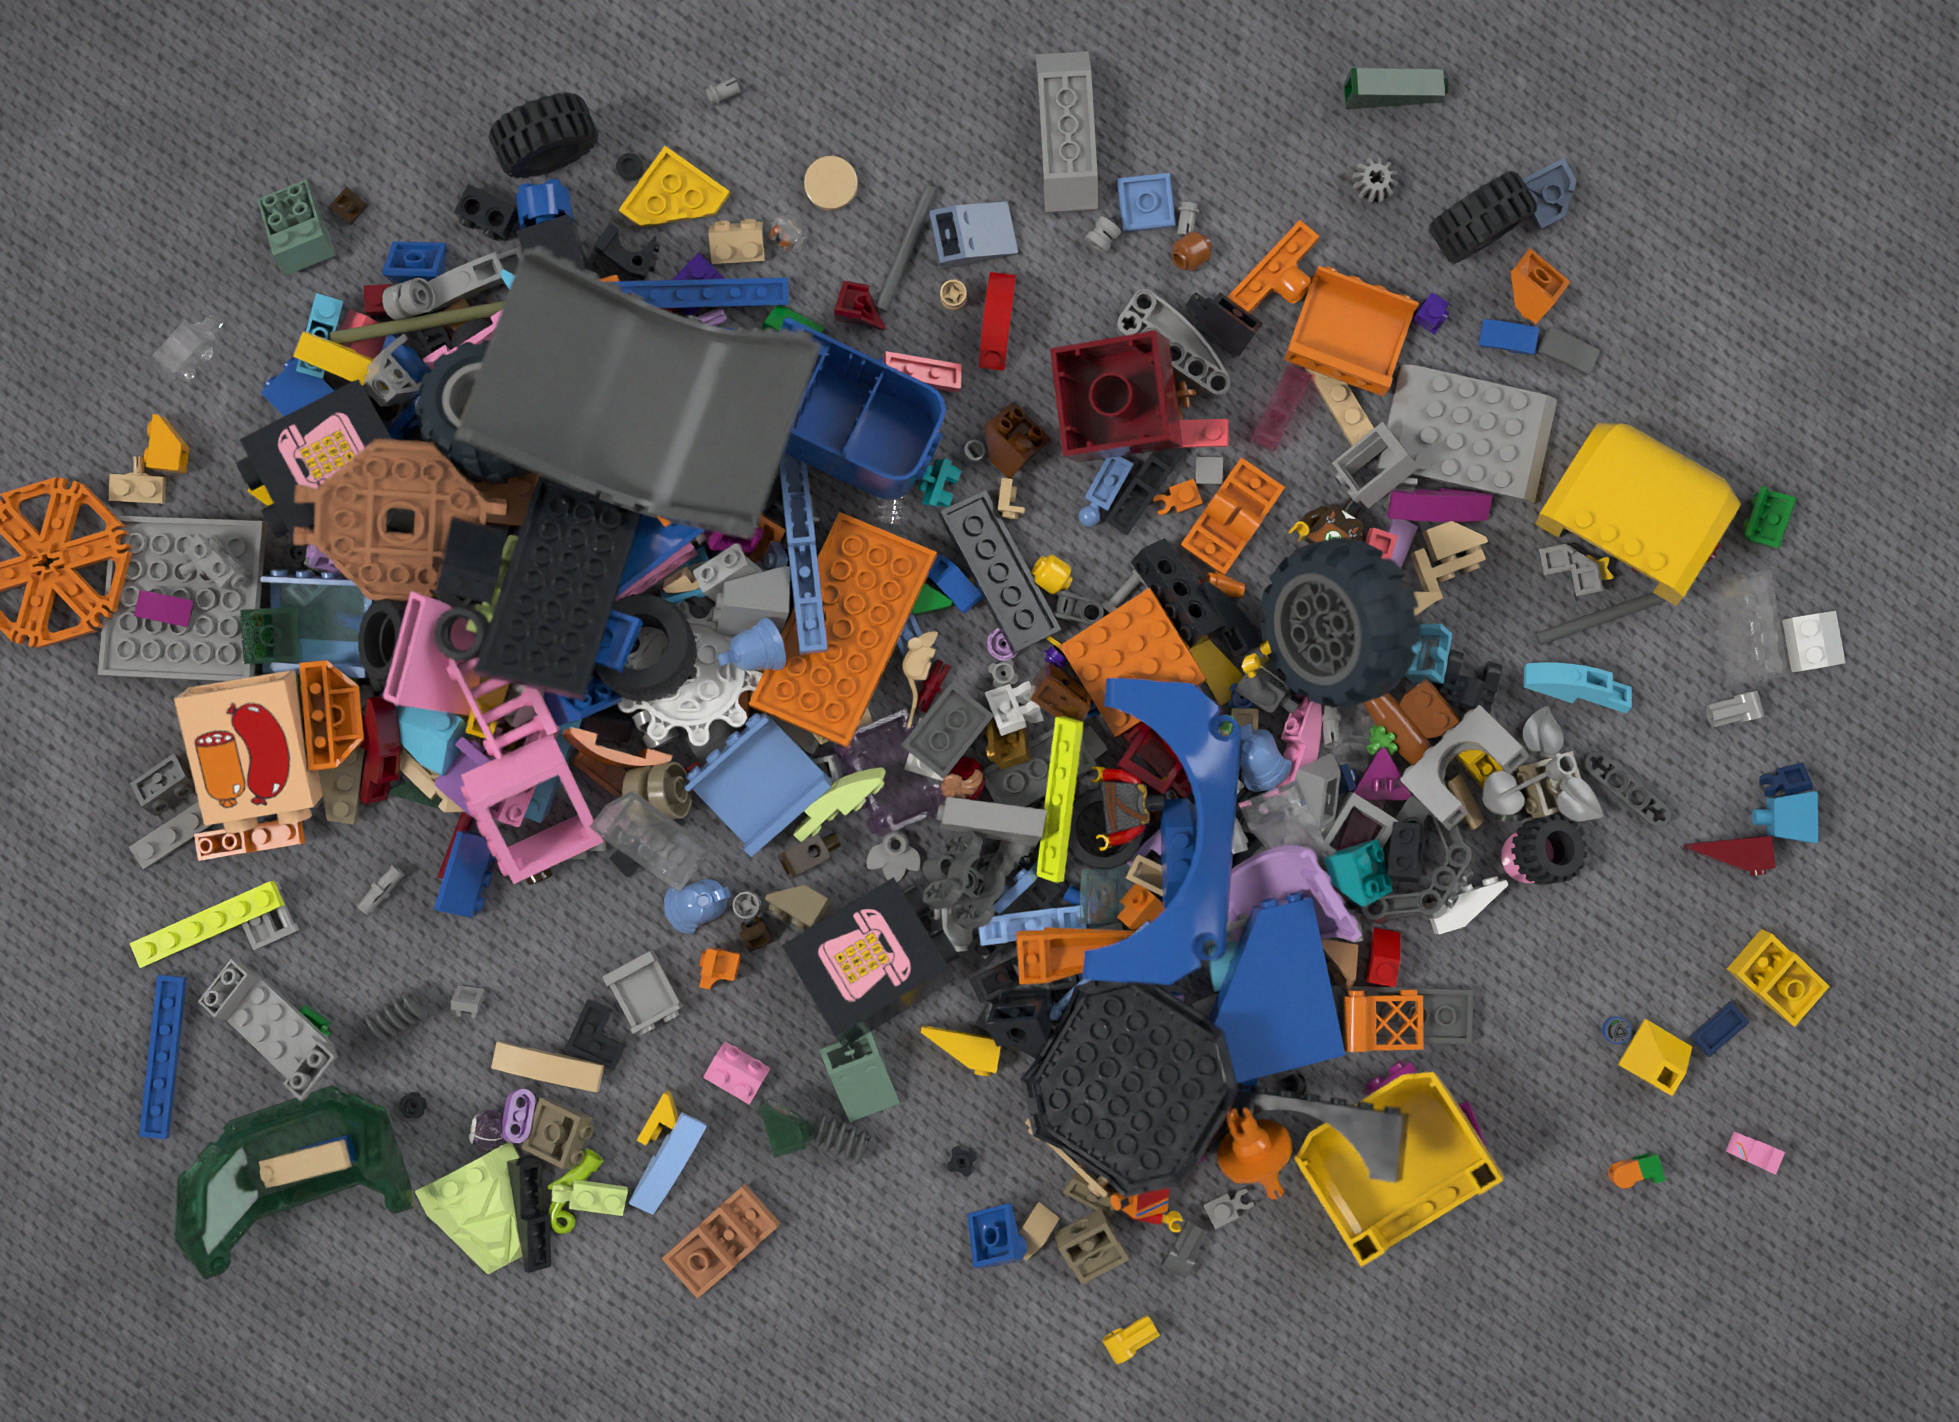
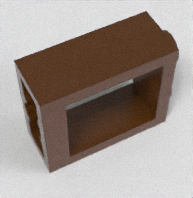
(1057, 698)

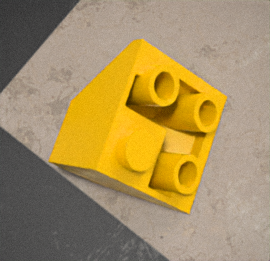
(1657, 1057)

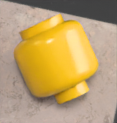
(1052, 574)

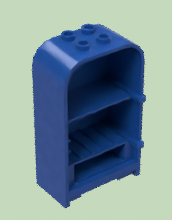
(864, 420)

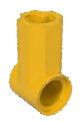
(1126, 1341)

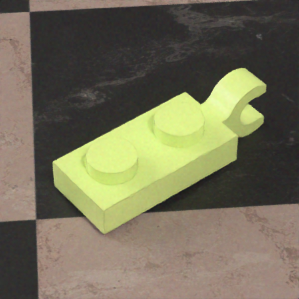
(592, 1197)

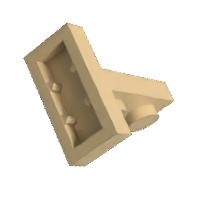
(1428, 575)

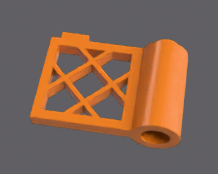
(1361, 1017)

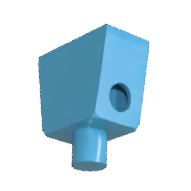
(1790, 817)

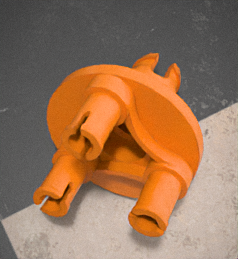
(1254, 1151)

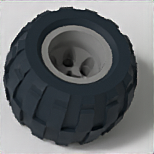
(441, 409)

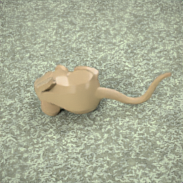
(917, 664)

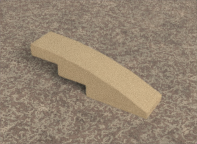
(547, 1066)

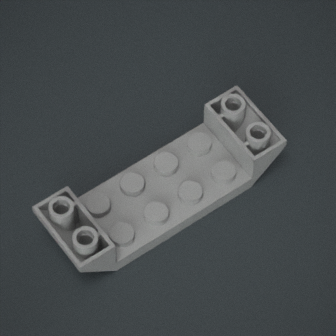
(1067, 132)
(271, 1026)

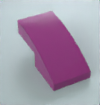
(163, 608)

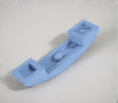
(1005, 927)

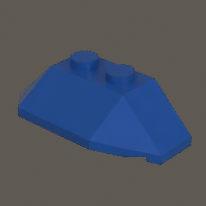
(1178, 844)

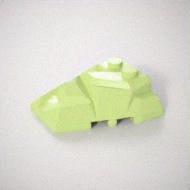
(478, 1208)

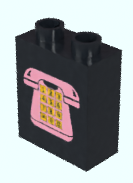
(307, 451)
(871, 960)

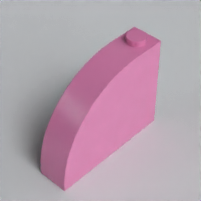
(419, 668)

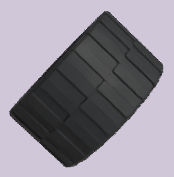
(379, 636)
(1085, 856)

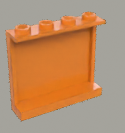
(1351, 330)

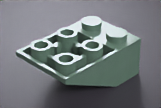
(295, 227)
(860, 1076)

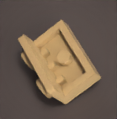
(736, 242)

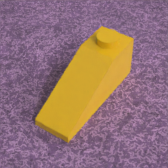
(971, 1049)

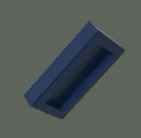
(1719, 1029)

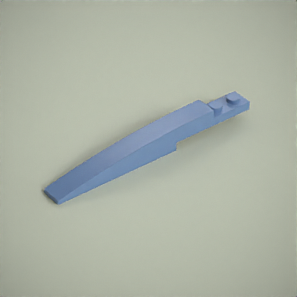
(802, 555)

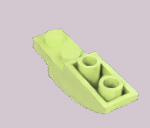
(843, 796)

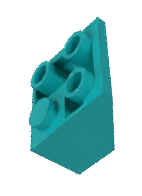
(1360, 872)

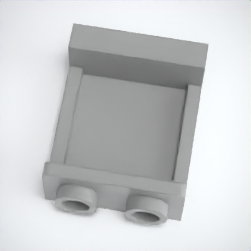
(725, 567)
(644, 992)

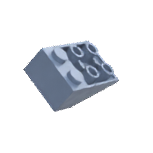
(972, 233)

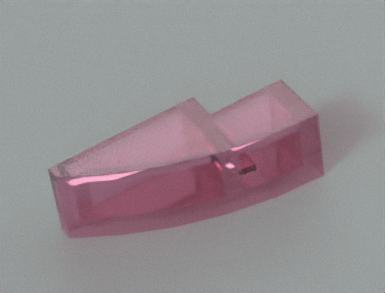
(1281, 408)

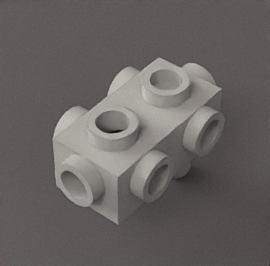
(211, 559)

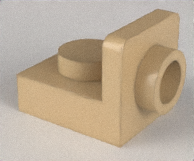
(1008, 495)

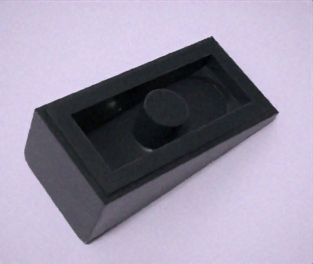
(995, 980)

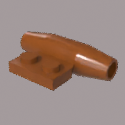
(1414, 720)

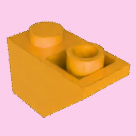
(166, 447)

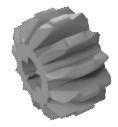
(1369, 171)

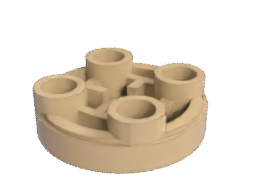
(830, 183)

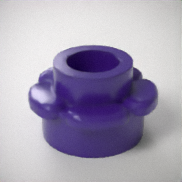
(1055, 656)

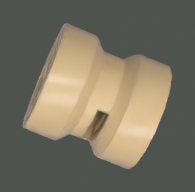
(953, 289)

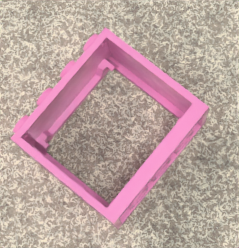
(514, 774)

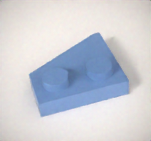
(1022, 882)

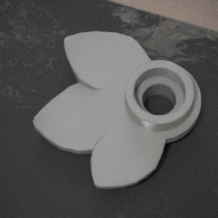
(894, 861)

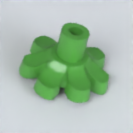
(1381, 740)

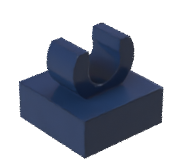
(1347, 779)

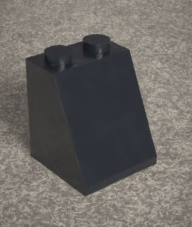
(558, 236)
(470, 560)

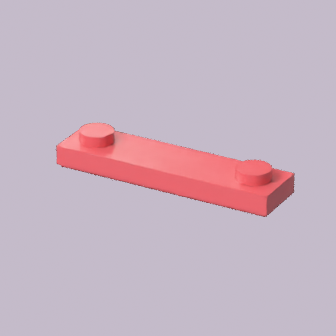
(1204, 433)

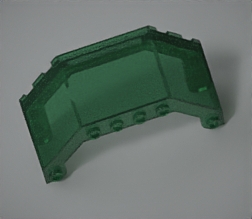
(225, 1187)

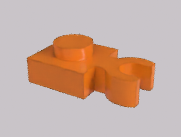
(1182, 496)

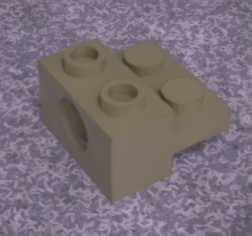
(1091, 1246)

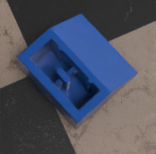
(569, 709)

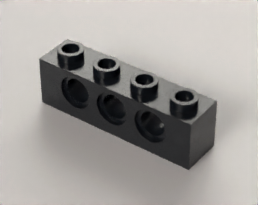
(1177, 593)

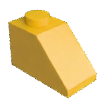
(1478, 765)

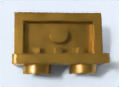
(1008, 748)

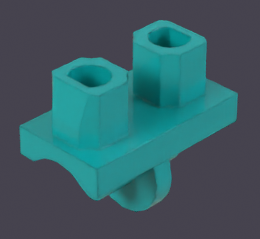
(934, 481)

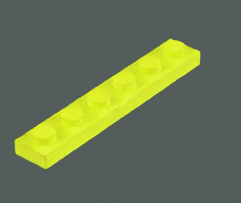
(1059, 798)
(207, 924)

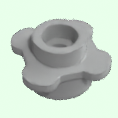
(996, 669)

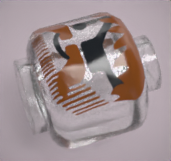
(789, 233)

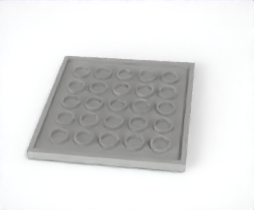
(213, 641)

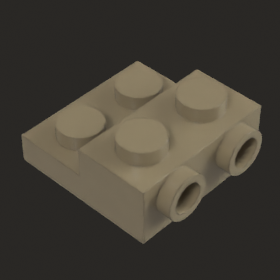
(1542, 794)
(558, 1134)

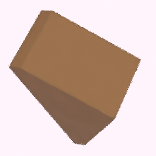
(1341, 962)

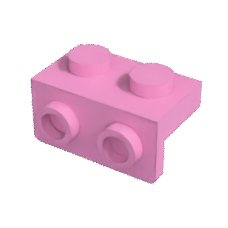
(736, 1072)

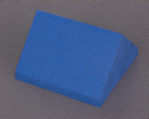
(414, 261)

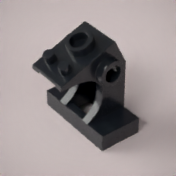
(611, 248)

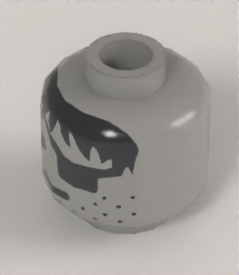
(1019, 853)

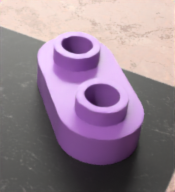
(518, 1116)

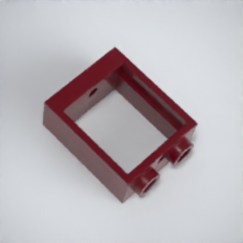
(1153, 784)

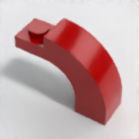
(996, 321)

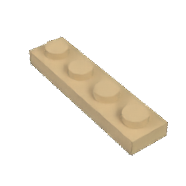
(1342, 406)

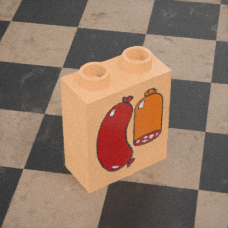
(249, 750)

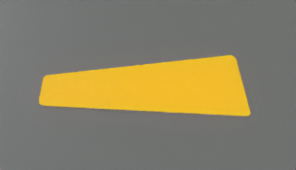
(1217, 669)

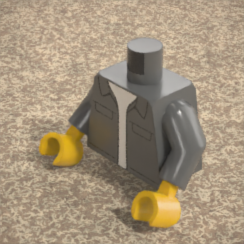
(1266, 685)

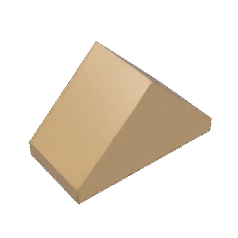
(1037, 1228)

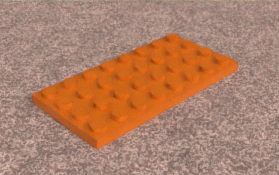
(867, 597)

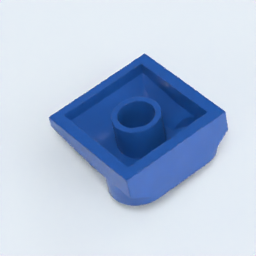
(995, 1237)

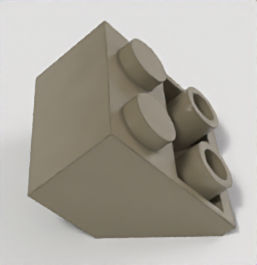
(801, 905)

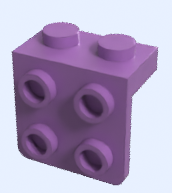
(466, 760)

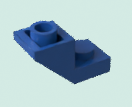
(954, 584)

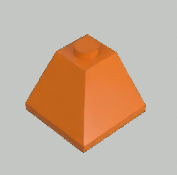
(1536, 286)

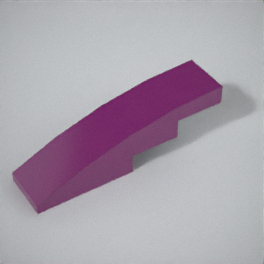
(1439, 505)

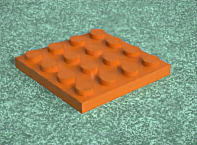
(1130, 644)

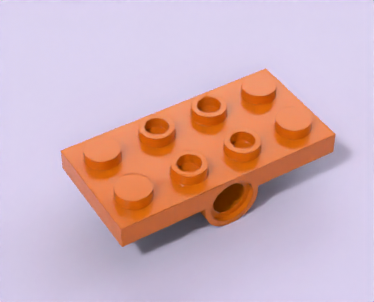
(1232, 516)

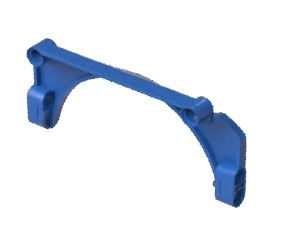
(1199, 912)

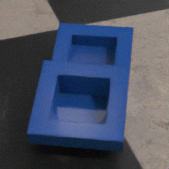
(1509, 337)

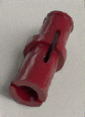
(932, 685)

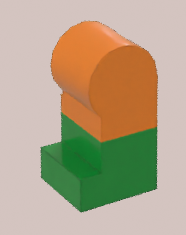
(1634, 1169)

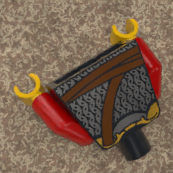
(1124, 805)

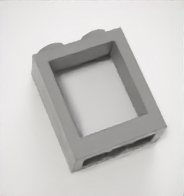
(1362, 453)
(1354, 801)

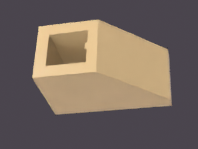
(1450, 539)

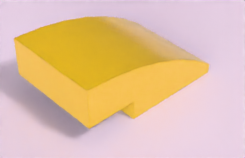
(1778, 977)

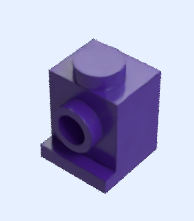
(1432, 313)

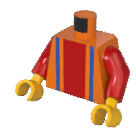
(1148, 1208)

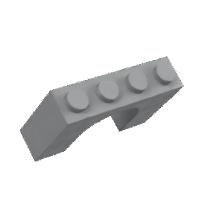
(1475, 732)

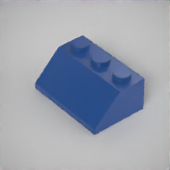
(466, 876)

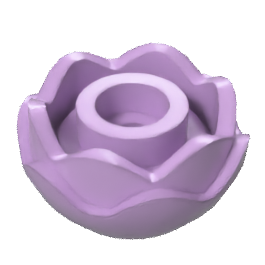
(996, 649)

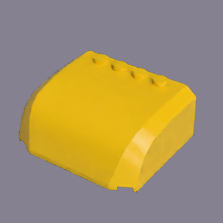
(1642, 506)
(1441, 1169)

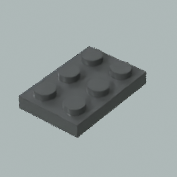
(947, 730)

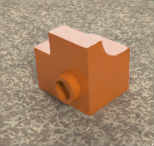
(1139, 907)
(718, 965)

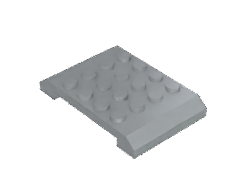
(1470, 431)

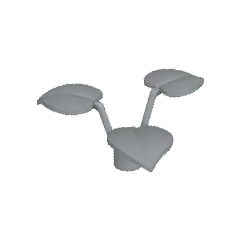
(1544, 735)

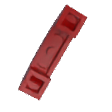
(1160, 757)

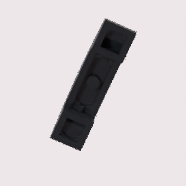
(1035, 897)

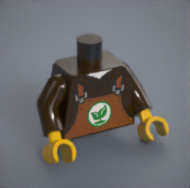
(1331, 523)

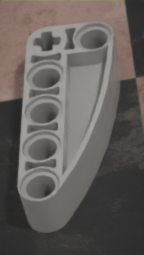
(1182, 338)

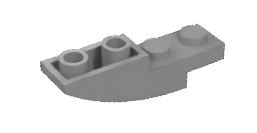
(473, 277)

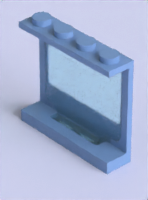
(329, 618)

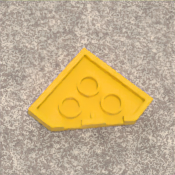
(673, 193)

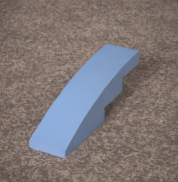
(667, 1163)

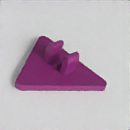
(1382, 780)

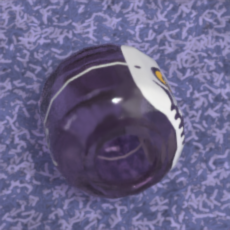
(486, 1131)

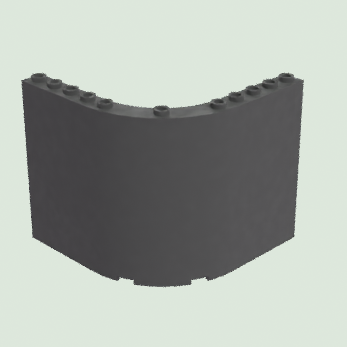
(636, 398)

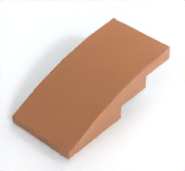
(721, 1241)

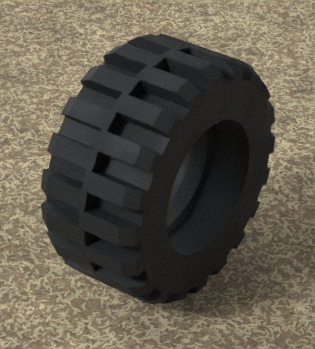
(543, 135)
(1483, 217)

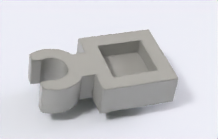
(1223, 1208)

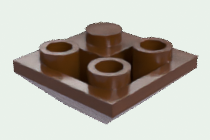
(1013, 440)

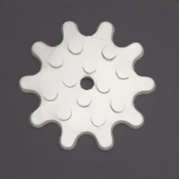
(701, 699)

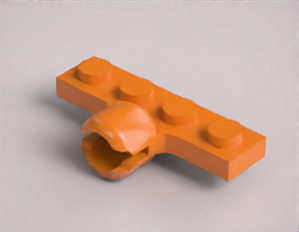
(1278, 271)

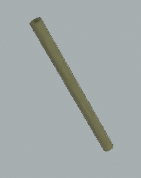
(416, 323)

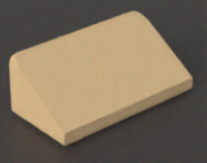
(1459, 789)

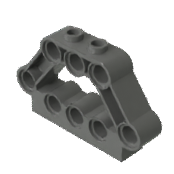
(1414, 903)

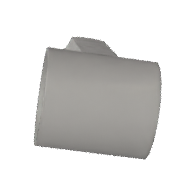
(1740, 708)

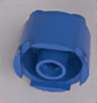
(542, 202)

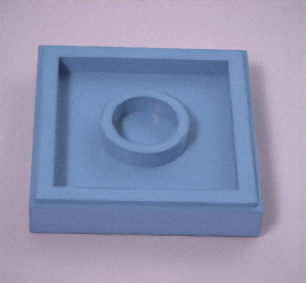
(1146, 202)

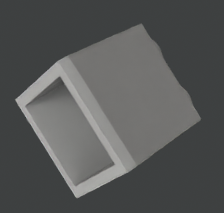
(751, 599)

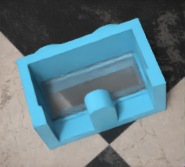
(1431, 654)

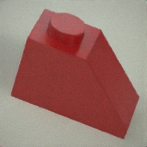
(1384, 957)

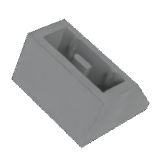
(1320, 788)

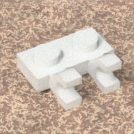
(1006, 711)

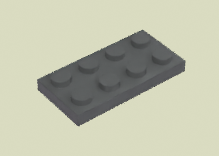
(1027, 781)

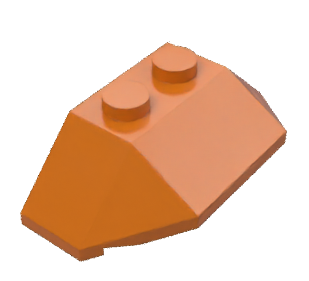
(330, 714)

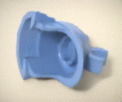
(756, 648)
(1260, 760)
(695, 904)

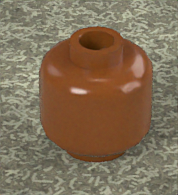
(1191, 251)

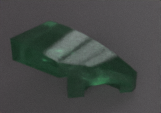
(411, 792)

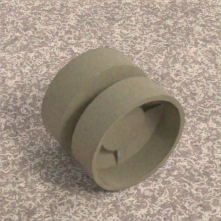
(661, 787)

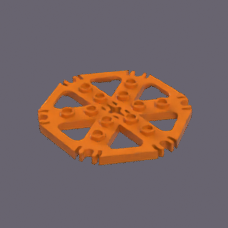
(56, 544)

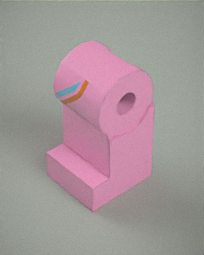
(1755, 1152)

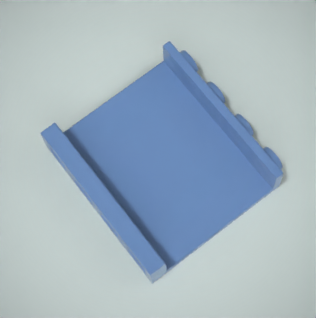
(758, 781)

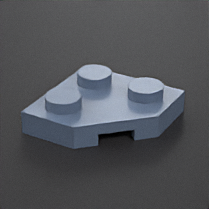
(1552, 192)

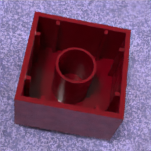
(1116, 397)

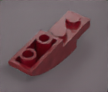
(382, 749)

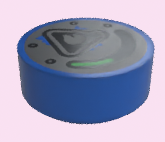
(1616, 1030)

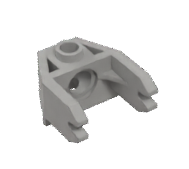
(383, 370)

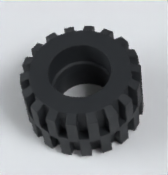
(1566, 844)

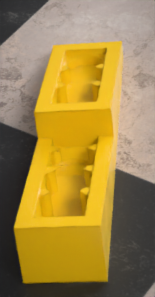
(333, 357)

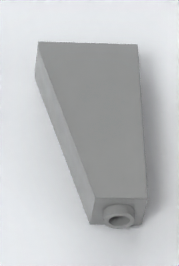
(992, 820)

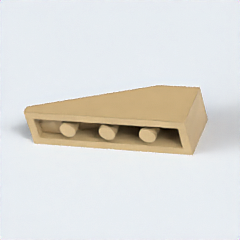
(304, 1163)

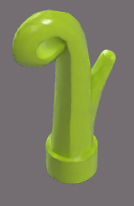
(590, 1164)

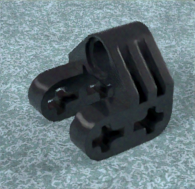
(1468, 690)

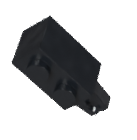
(1224, 321)

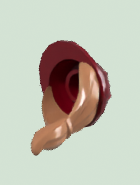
(964, 780)

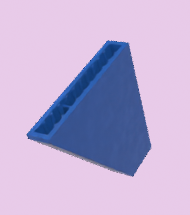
(1278, 992)

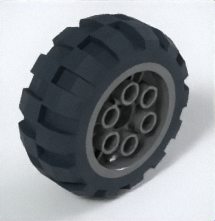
(1340, 622)

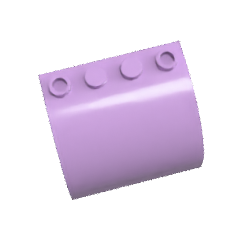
(1287, 871)

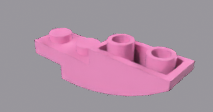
(1302, 736)

